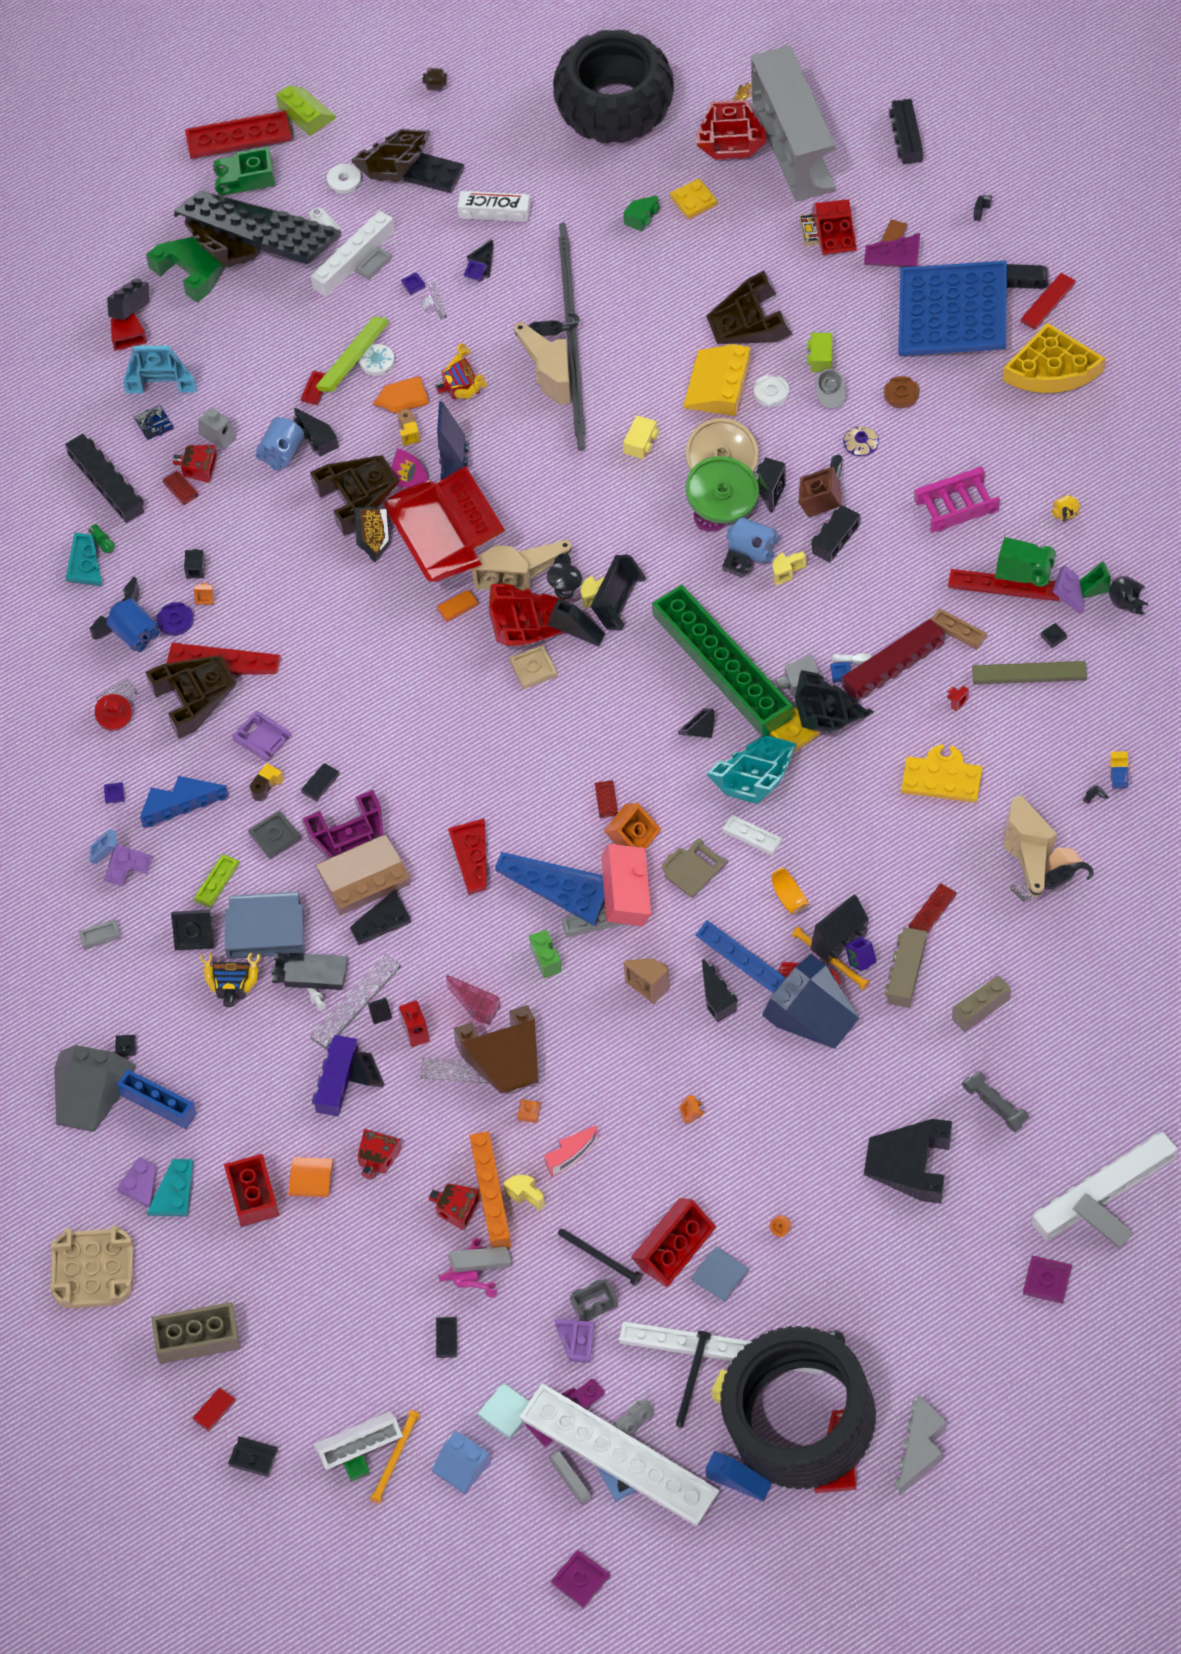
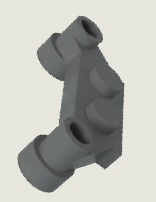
(1012, 1117)

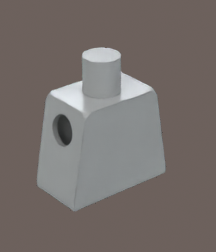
(216, 428)
(793, 671)

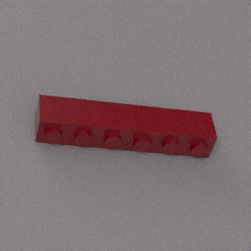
(893, 660)

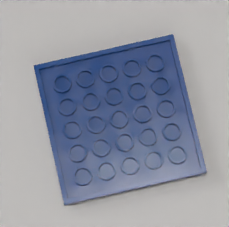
(953, 308)

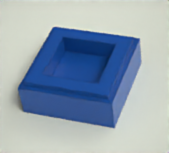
(839, 670)

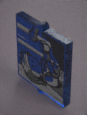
(153, 422)

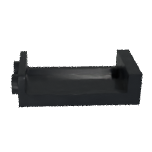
(616, 590)

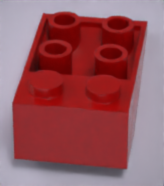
(834, 226)

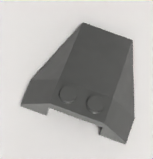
(87, 1085)

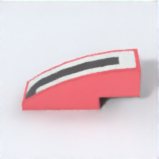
(570, 1150)

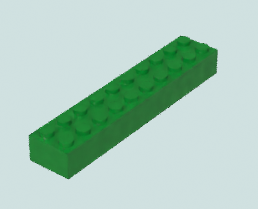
(722, 660)

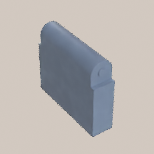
(264, 925)

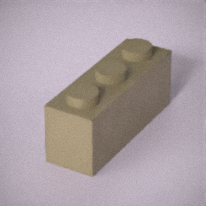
(981, 1003)

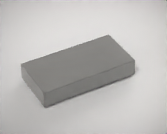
(373, 263)
(99, 934)

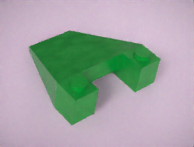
(190, 257)

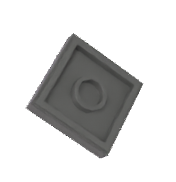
(274, 834)

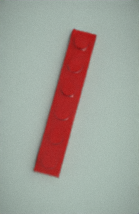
(989, 584)

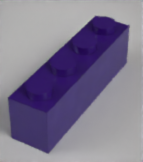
(335, 1076)

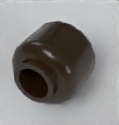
(435, 79)

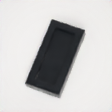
(320, 782)
(446, 1337)

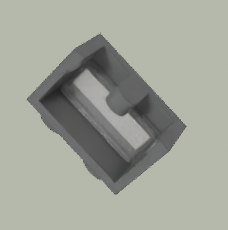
(593, 1300)

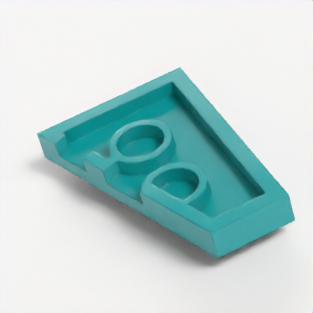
(83, 561)
(174, 1191)

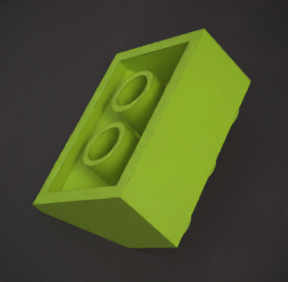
(304, 109)

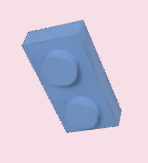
(103, 846)

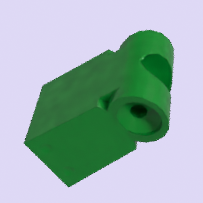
(1025, 562)

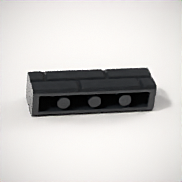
(906, 130)

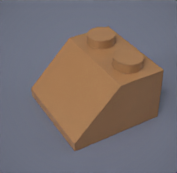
(647, 977)

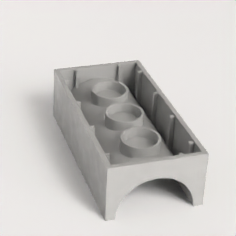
(792, 122)

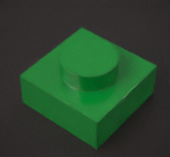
(356, 1468)

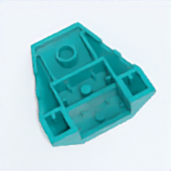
(755, 770)

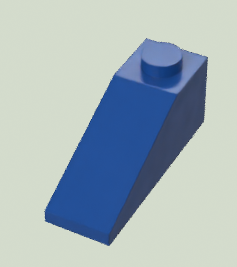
(737, 1476)

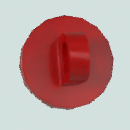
(112, 712)

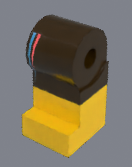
(265, 781)

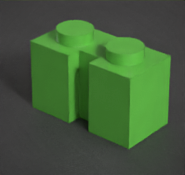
(545, 954)

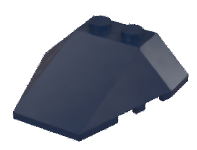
(450, 443)
(812, 1005)

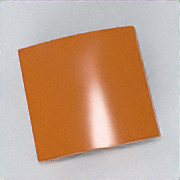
(310, 1177)

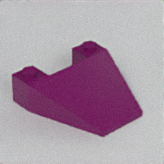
(349, 834)

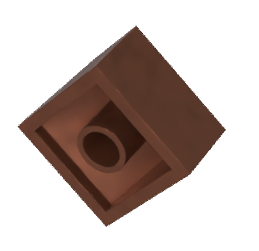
(819, 492)

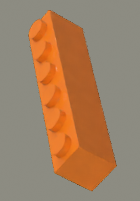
(490, 1190)

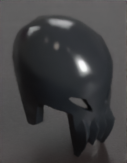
(1125, 594)

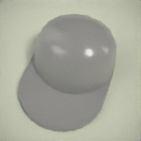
(830, 388)

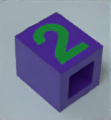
(860, 954)

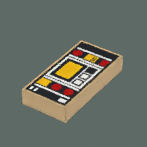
(808, 230)

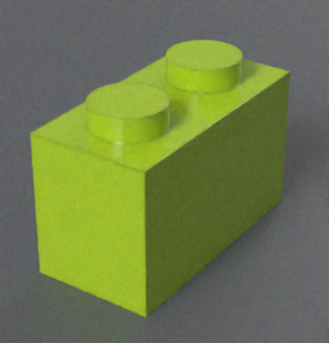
(821, 352)

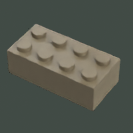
(195, 1332)

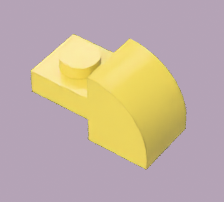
(784, 567)
(589, 590)
(523, 1187)

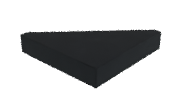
(483, 255)

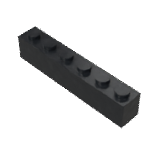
(105, 478)

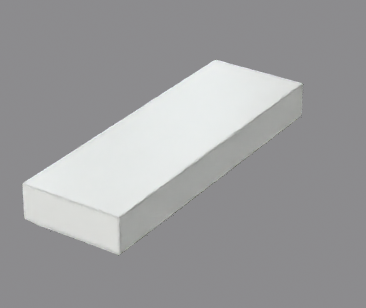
(752, 835)

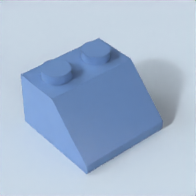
(461, 1462)

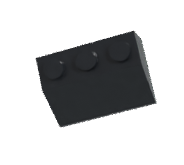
(839, 928)

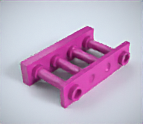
(951, 485)

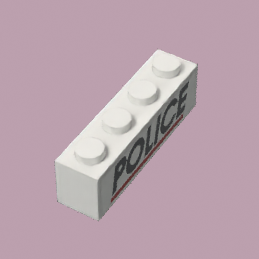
(494, 206)

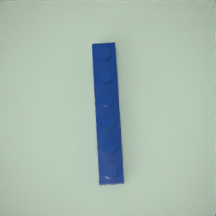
(740, 956)

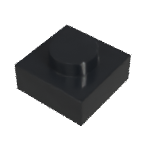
(1053, 635)
(125, 1045)

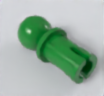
(102, 539)

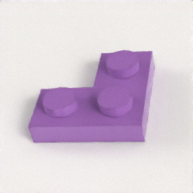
(124, 859)

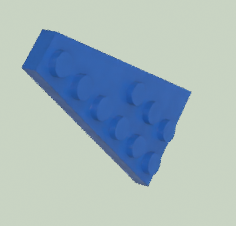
(566, 887)

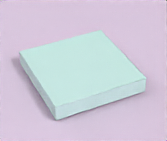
(503, 1410)

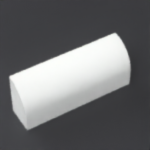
(358, 1440)

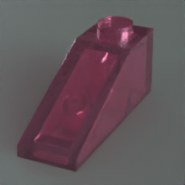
(477, 1002)

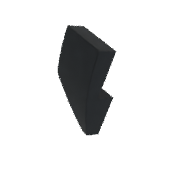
(983, 201)

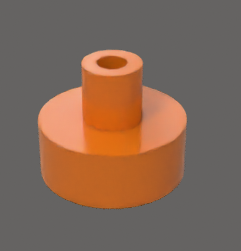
(780, 1225)

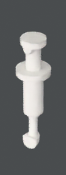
(316, 997)

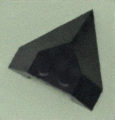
(825, 706)

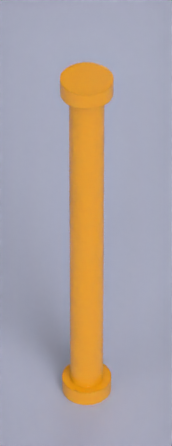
(863, 984)
(412, 1417)

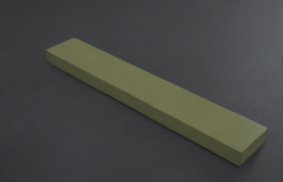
(1029, 672)

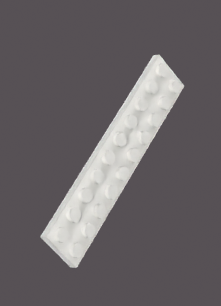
(619, 1455)

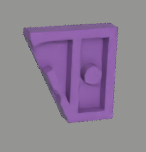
(576, 1339)

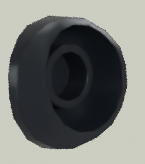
(564, 577)

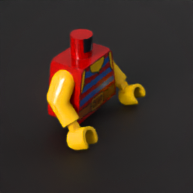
(459, 377)

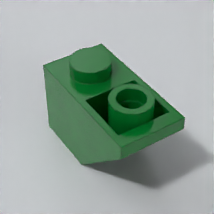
(640, 212)

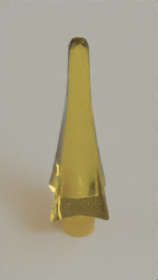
(743, 92)

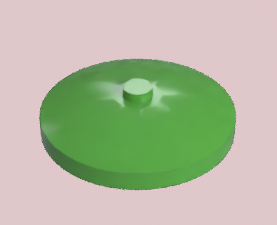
(722, 489)

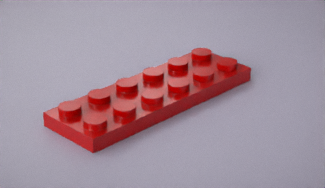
(238, 134)

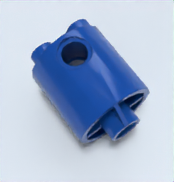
(132, 624)

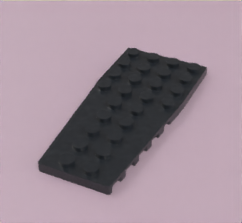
(260, 226)

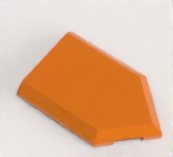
(402, 395)

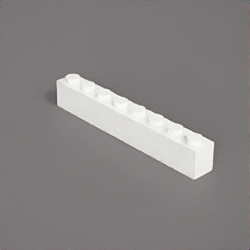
(1106, 1185)

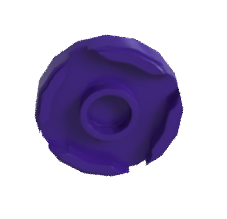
(175, 619)

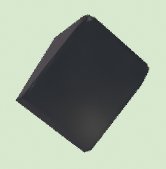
(379, 1011)

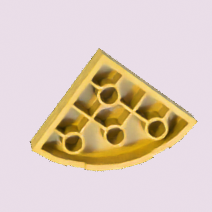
(1053, 363)

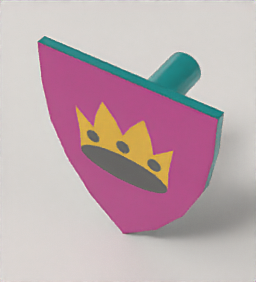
(407, 469)

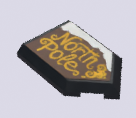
(372, 530)

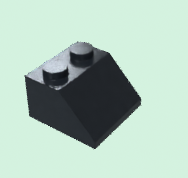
(771, 481)

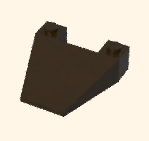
(742, 316)
(359, 484)
(198, 686)

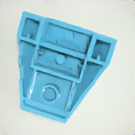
(156, 365)

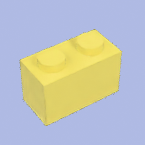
(640, 437)

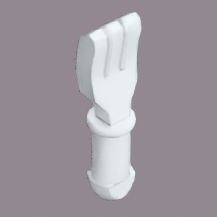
(858, 658)

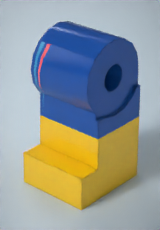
(1119, 769)

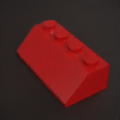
(673, 1241)

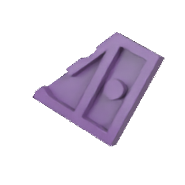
(1068, 588)
(139, 1182)

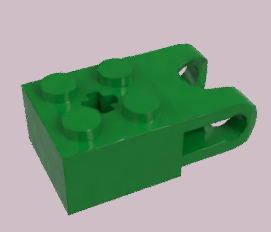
(244, 171)

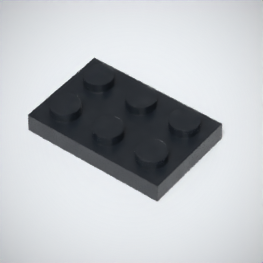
(435, 173)

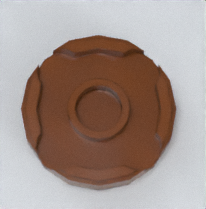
(901, 392)

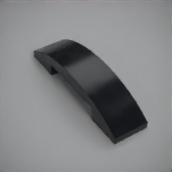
(99, 627)

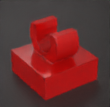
(958, 697)

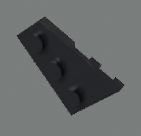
(381, 919)

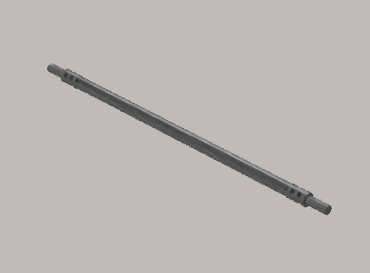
(564, 250)

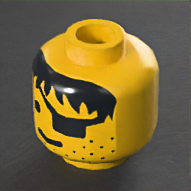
(1065, 508)

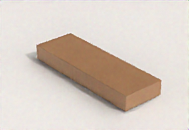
(959, 629)

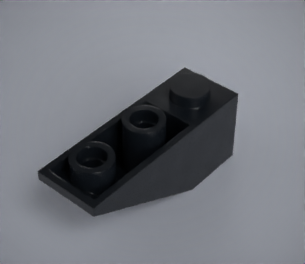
(319, 433)
(573, 621)
(718, 998)

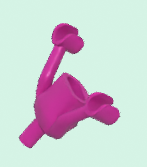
(469, 1278)

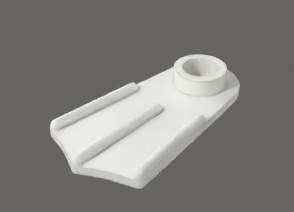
(323, 218)

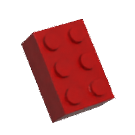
(251, 1190)

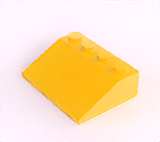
(718, 379)

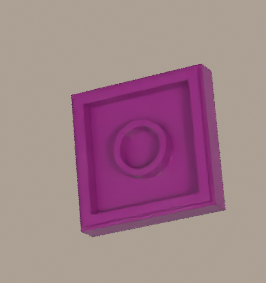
(1047, 1279)
(580, 1579)

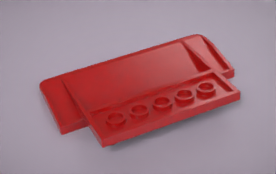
(444, 523)

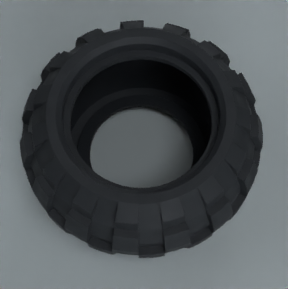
(609, 59)

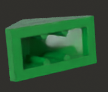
(1096, 581)

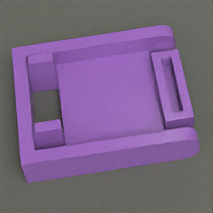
(264, 739)

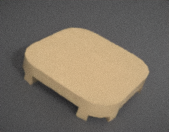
(92, 1268)

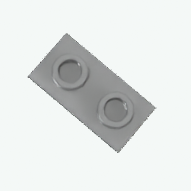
(639, 1414)

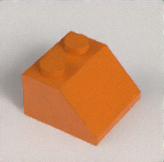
(632, 827)

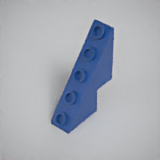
(185, 797)

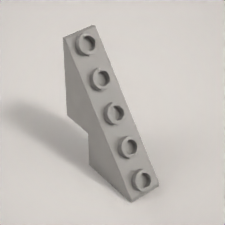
(920, 1451)

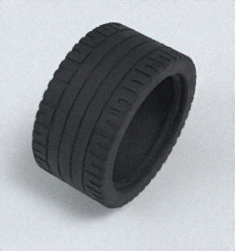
(785, 1351)

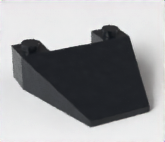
(901, 1158)

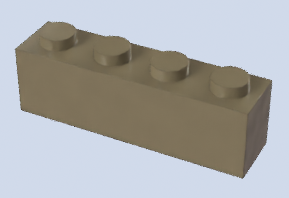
(906, 967)

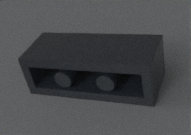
(128, 299)
(835, 533)

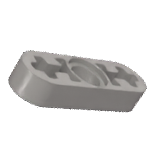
(569, 1477)

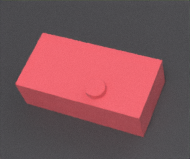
(625, 885)

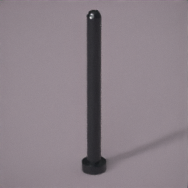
(634, 1277)
(703, 1337)

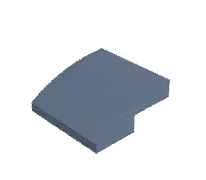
(720, 1274)

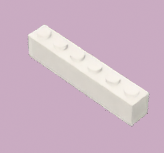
(352, 253)

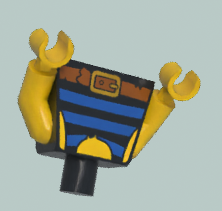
(231, 979)

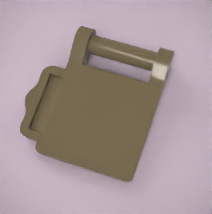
(689, 870)

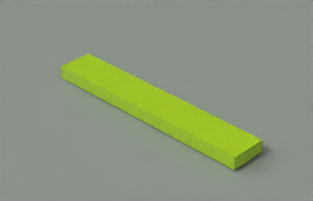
(352, 354)

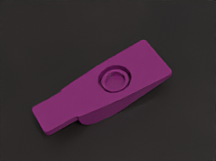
(583, 1396)

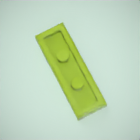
(216, 881)

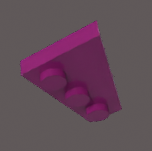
(894, 253)

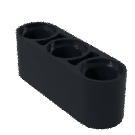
(1027, 276)

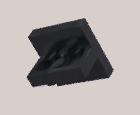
(192, 929)

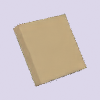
(533, 667)

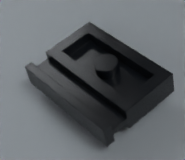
(253, 1456)

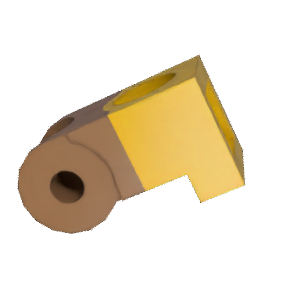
(409, 432)

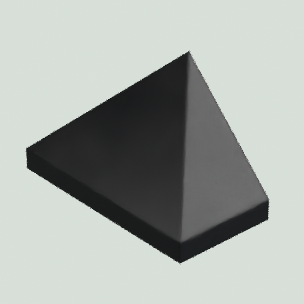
(700, 725)
(365, 1070)

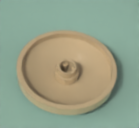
(722, 438)

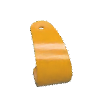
(788, 891)

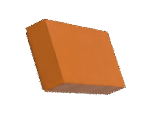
(457, 605)

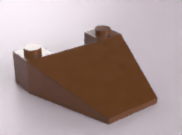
(503, 1056)

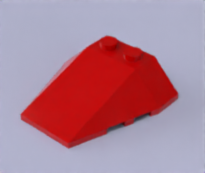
(730, 131)
(520, 615)

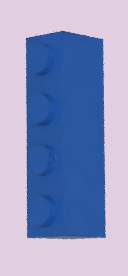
(156, 1099)

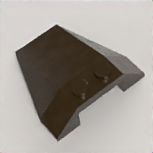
(394, 156)
(221, 247)

